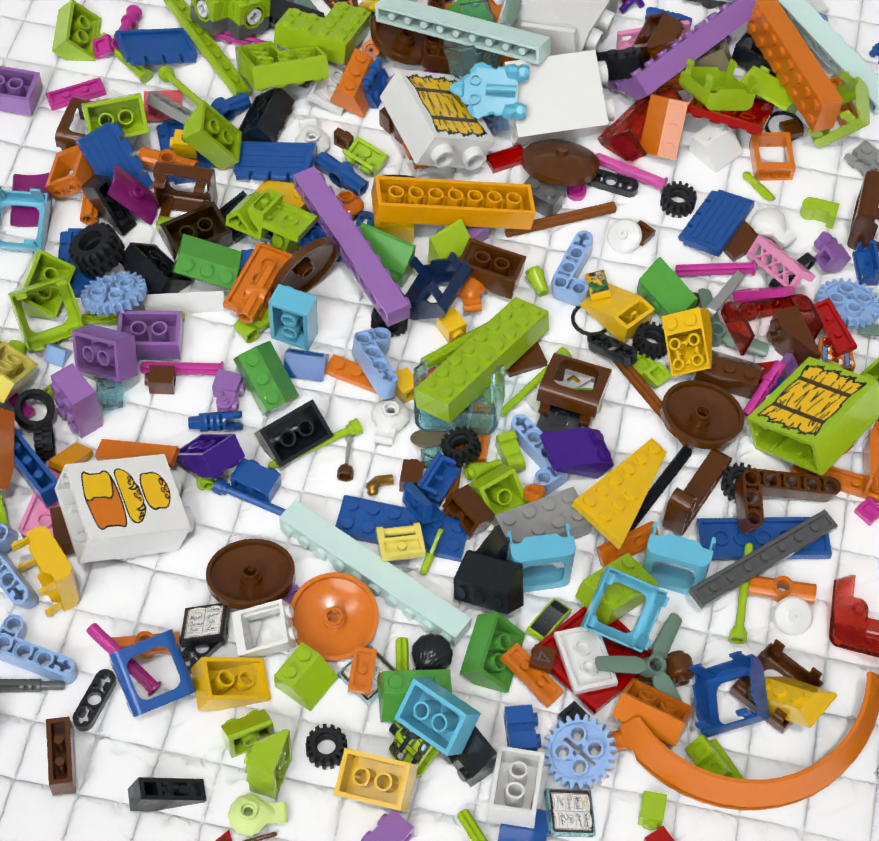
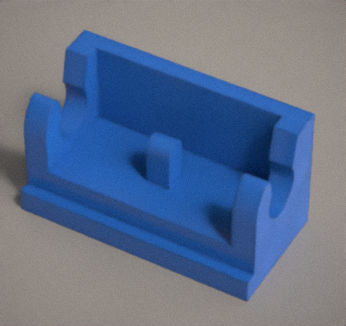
(866, 263)
(438, 478)

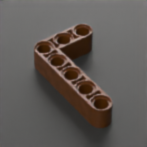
(432, 52)
(778, 488)
(686, 503)

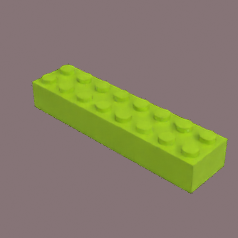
(470, 367)

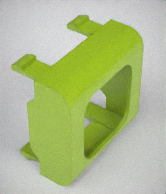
(851, 90)
(730, 94)
(37, 340)

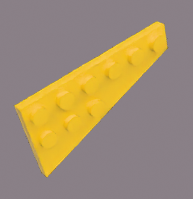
(619, 495)

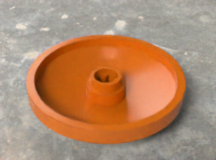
(335, 615)

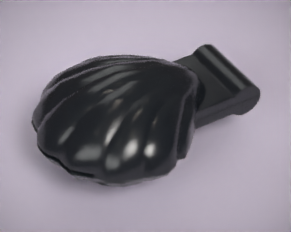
(431, 652)

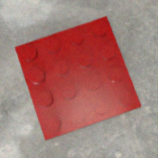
(751, 120)
(595, 699)

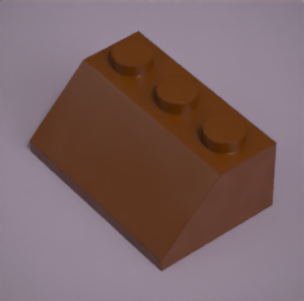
(658, 30)
(733, 374)

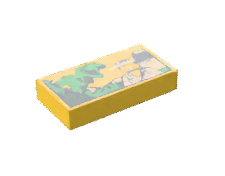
(598, 285)

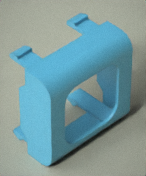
(36, 199)
(544, 550)
(678, 552)
(639, 637)

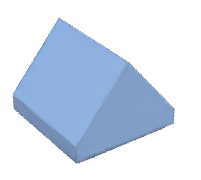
(57, 354)

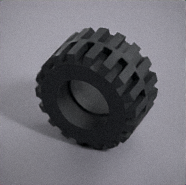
(96, 249)

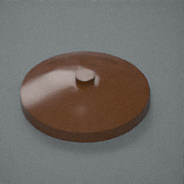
(397, 43)
(560, 162)
(308, 265)
(702, 414)
(250, 573)

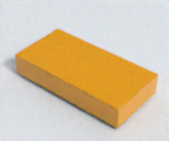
(73, 454)

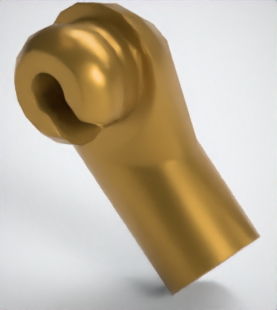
(377, 481)

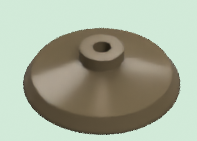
(426, 439)

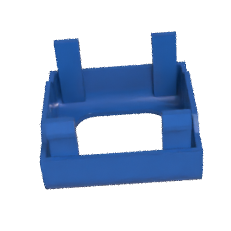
(119, 660)
(705, 693)

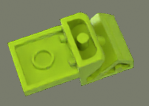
(268, 212)

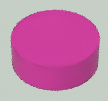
(576, 193)

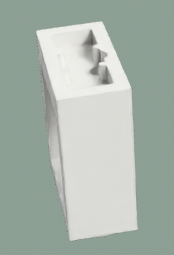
(243, 631)

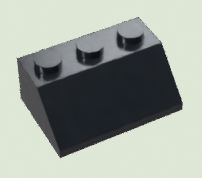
(748, 54)
(623, 61)
(266, 116)
(154, 267)
(294, 433)
(489, 582)
(476, 759)

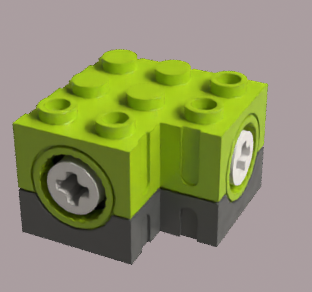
(237, 16)

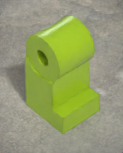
(819, 210)
(510, 450)

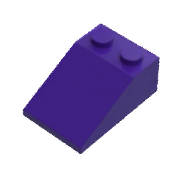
(577, 452)
(211, 454)

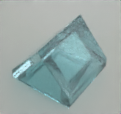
(428, 454)

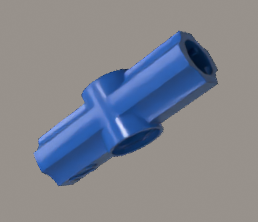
(232, 105)
(341, 173)

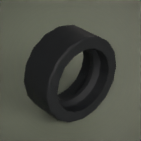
(36, 394)

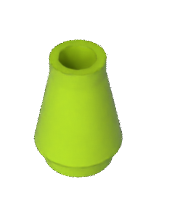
(537, 280)

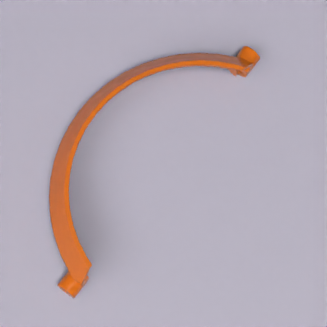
(749, 793)

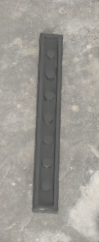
(762, 559)

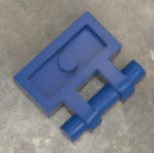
(374, 83)

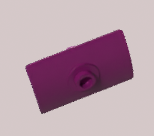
(133, 195)
(22, 215)

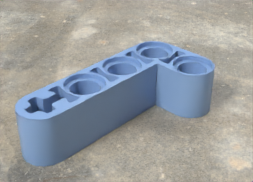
(565, 281)
(369, 353)
(526, 432)
(9, 571)
(37, 655)

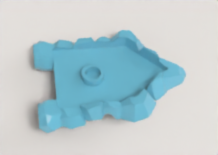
(492, 90)

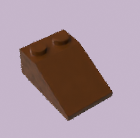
(494, 267)
(791, 335)

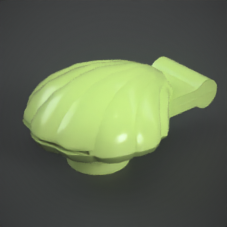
(251, 814)

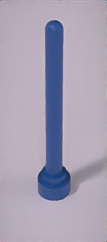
(221, 487)

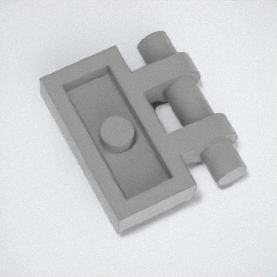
(865, 154)

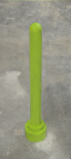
(167, 75)
(529, 387)
(352, 428)
(738, 632)

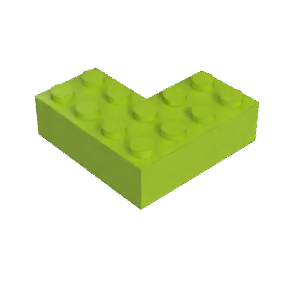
(335, 34)
(268, 67)

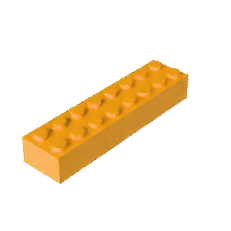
(449, 200)

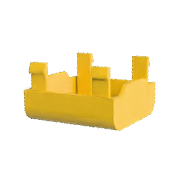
(54, 569)

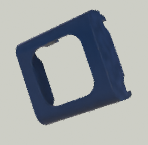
(429, 276)

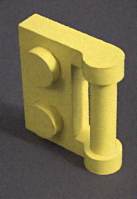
(402, 546)

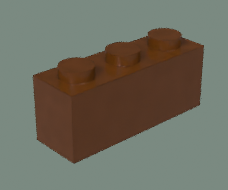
(60, 756)

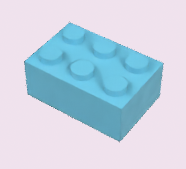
(293, 317)
(437, 716)

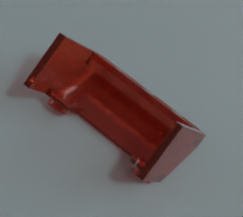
(626, 132)
(739, 312)
(850, 622)

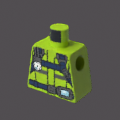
(411, 748)

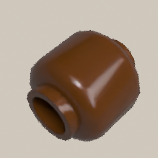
(678, 667)

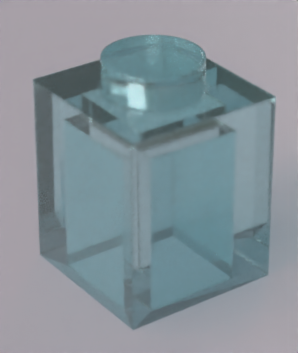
(109, 394)

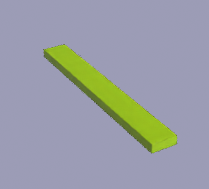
(209, 48)

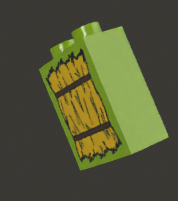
(815, 415)

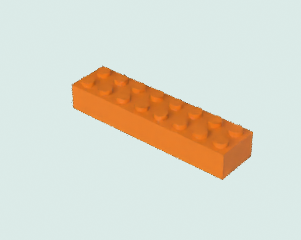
(794, 65)

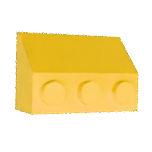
(797, 699)

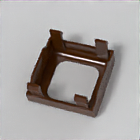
(64, 136)
(182, 201)
(865, 212)
(571, 399)
(774, 658)

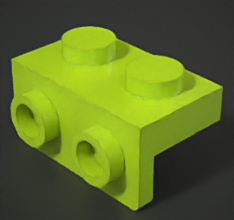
(366, 155)

